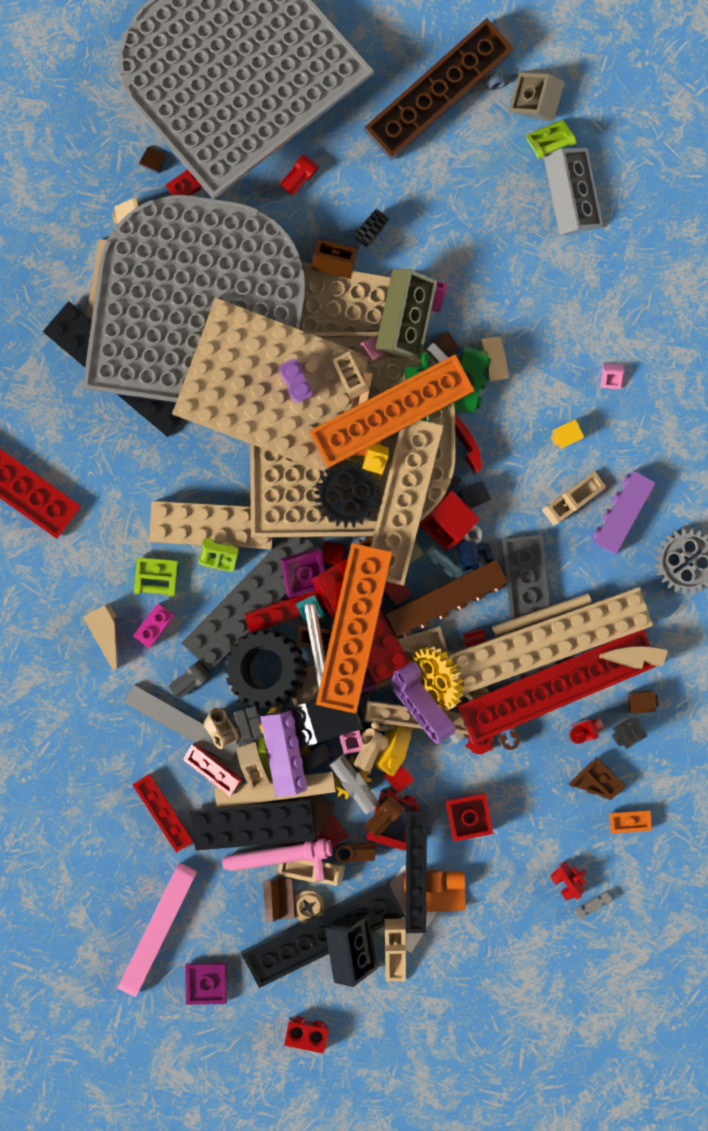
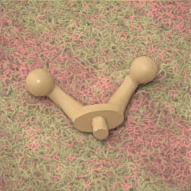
(384, 727)

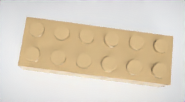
(194, 522)

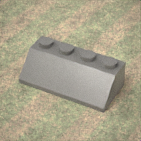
(573, 191)

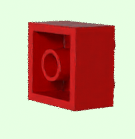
(469, 816)

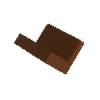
(279, 899)

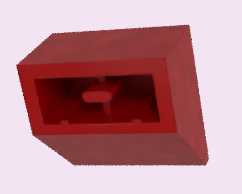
(449, 521)

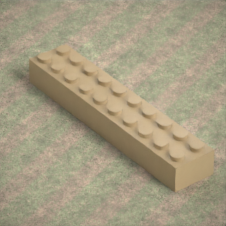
(551, 639)

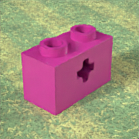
(154, 625)

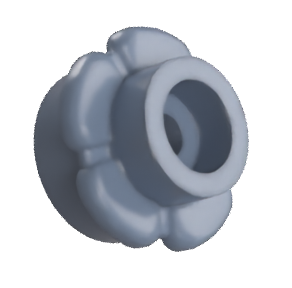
(495, 81)

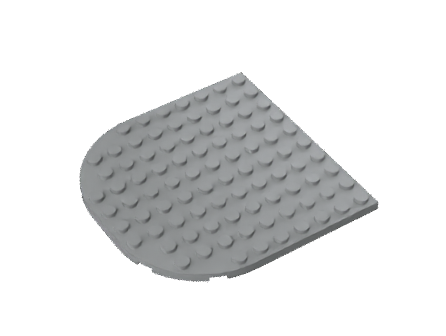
(234, 78)
(161, 282)

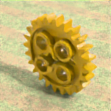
(439, 677)

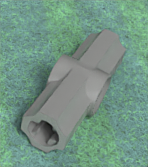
(354, 784)

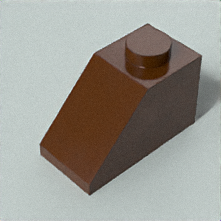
(303, 637)

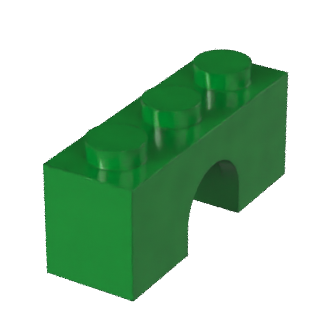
(474, 362)

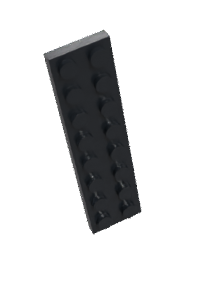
(71, 332)
(308, 939)

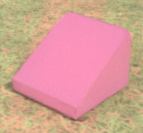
(369, 349)
(612, 376)

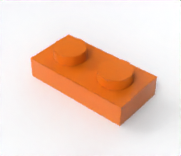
(630, 821)

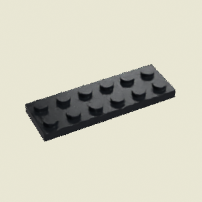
(253, 824)

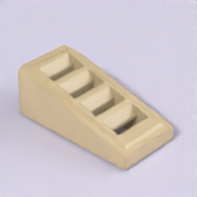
(355, 387)

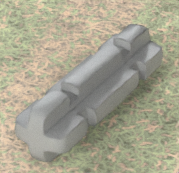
(593, 905)

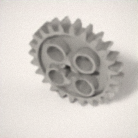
(676, 546)

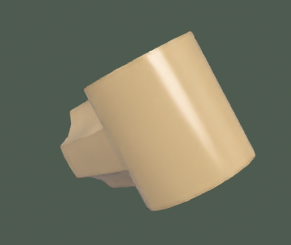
(373, 744)

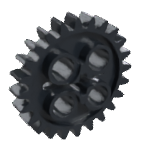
(358, 479)

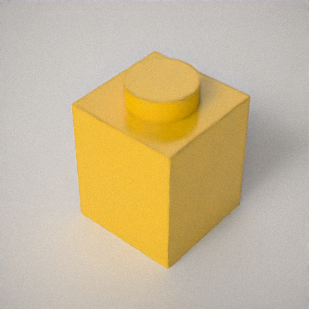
(567, 434)
(376, 458)

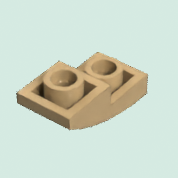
(498, 366)

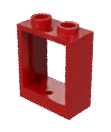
(386, 839)

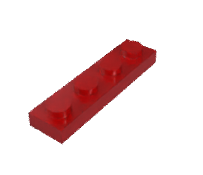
(278, 612)
(163, 813)

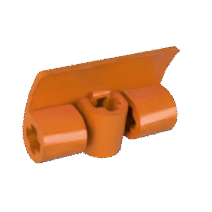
(443, 891)

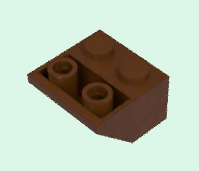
(335, 257)

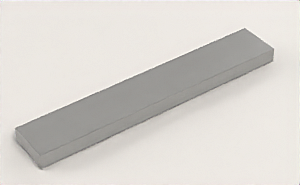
(177, 721)

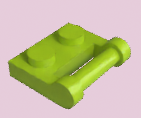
(550, 138)
(225, 555)
(158, 570)

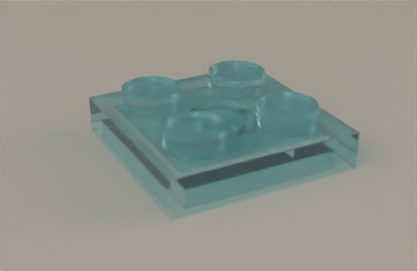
(437, 556)

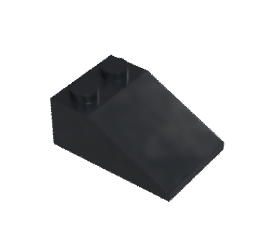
(322, 723)

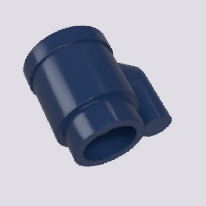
(469, 554)

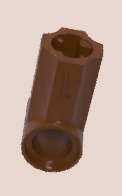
(387, 812)
(358, 852)

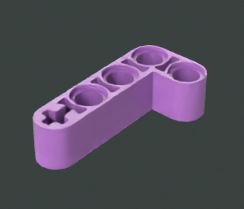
(420, 703)

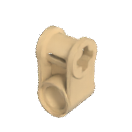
(222, 731)

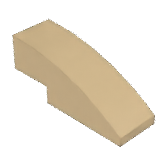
(574, 498)
(636, 656)
(305, 871)
(395, 950)

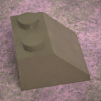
(536, 96)

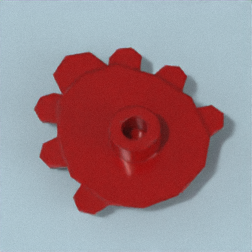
(480, 747)

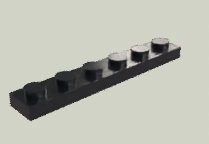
(416, 870)

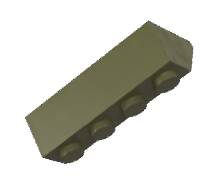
(406, 314)

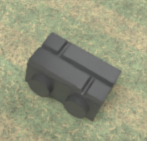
(248, 723)

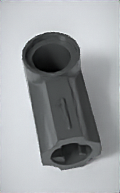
(191, 678)

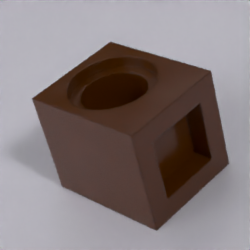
(642, 702)

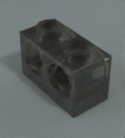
(628, 733)

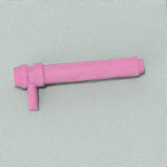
(308, 851)

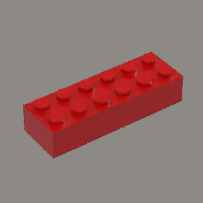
(386, 652)

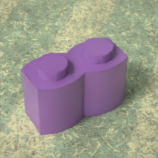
(298, 386)

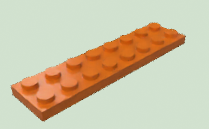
(391, 411)
(354, 628)

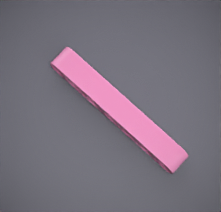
(157, 929)

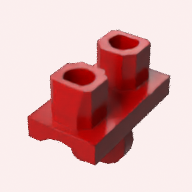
(585, 730)
(572, 878)

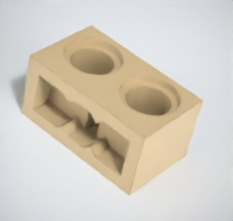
(252, 766)

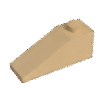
(104, 629)

